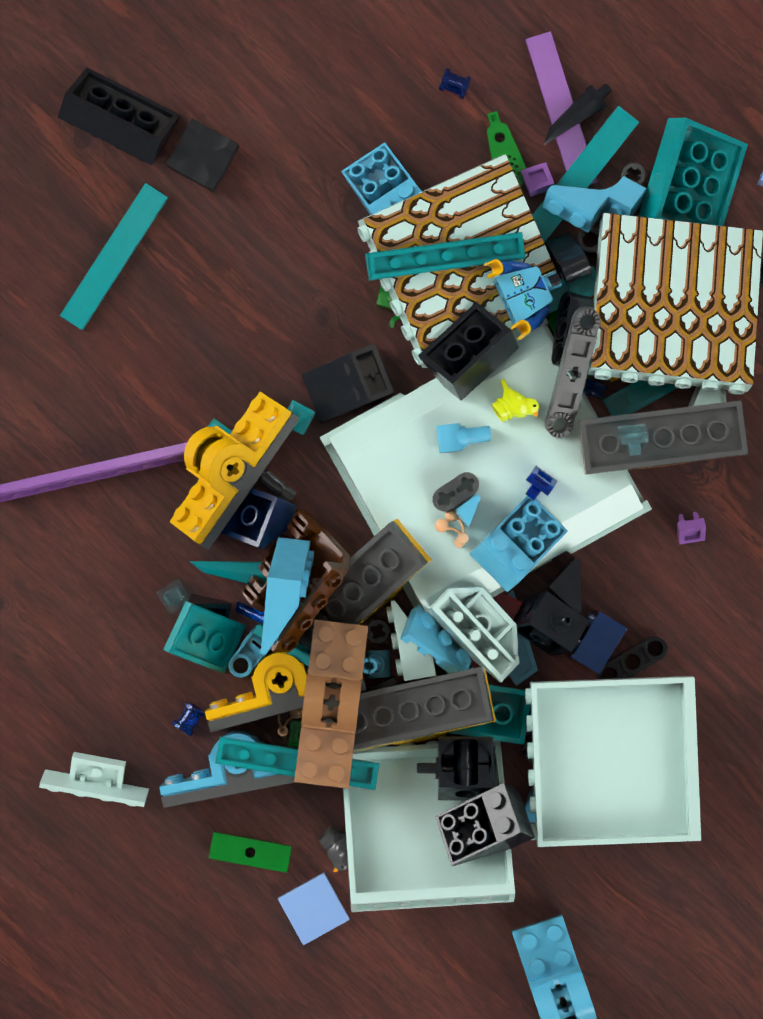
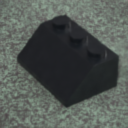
(469, 351)

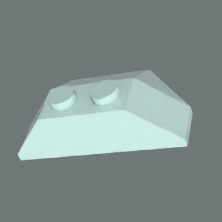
(479, 628)

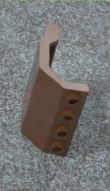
(327, 574)

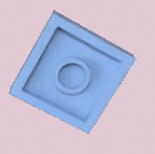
(313, 908)

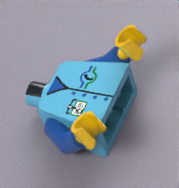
(523, 293)

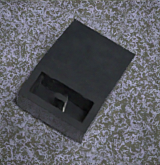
(348, 383)
(485, 825)

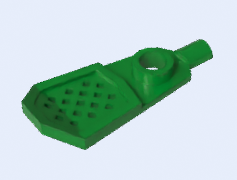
(506, 147)

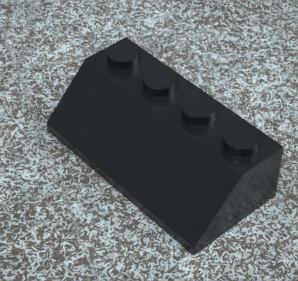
(118, 116)

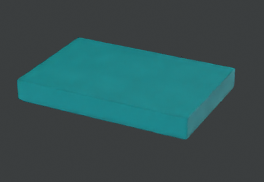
(204, 637)

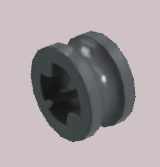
(633, 167)

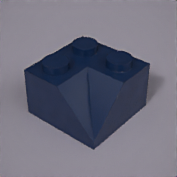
(259, 519)
(598, 641)

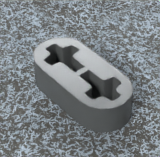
(459, 497)

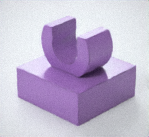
(537, 179)
(691, 530)

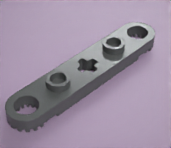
(577, 354)

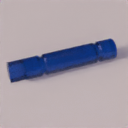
(250, 612)

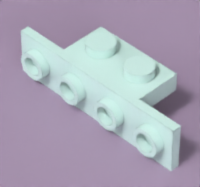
(95, 778)

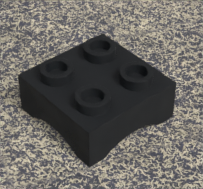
(203, 155)

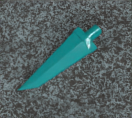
(231, 570)

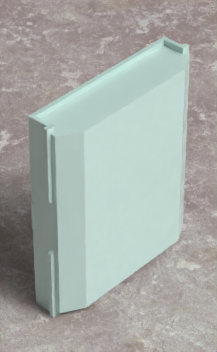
(396, 467)

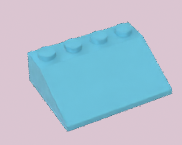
(285, 586)

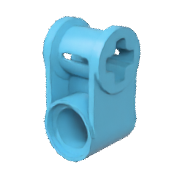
(249, 652)

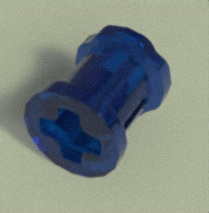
(455, 83)
(189, 718)

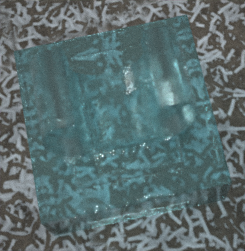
(633, 436)
(173, 596)

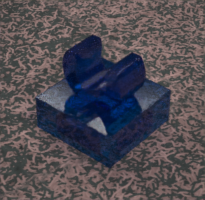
(540, 483)

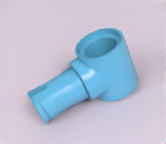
(456, 437)
(377, 664)

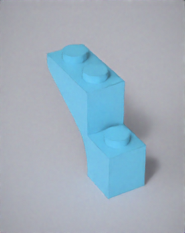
(585, 206)

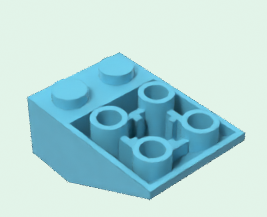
(380, 179)
(518, 542)

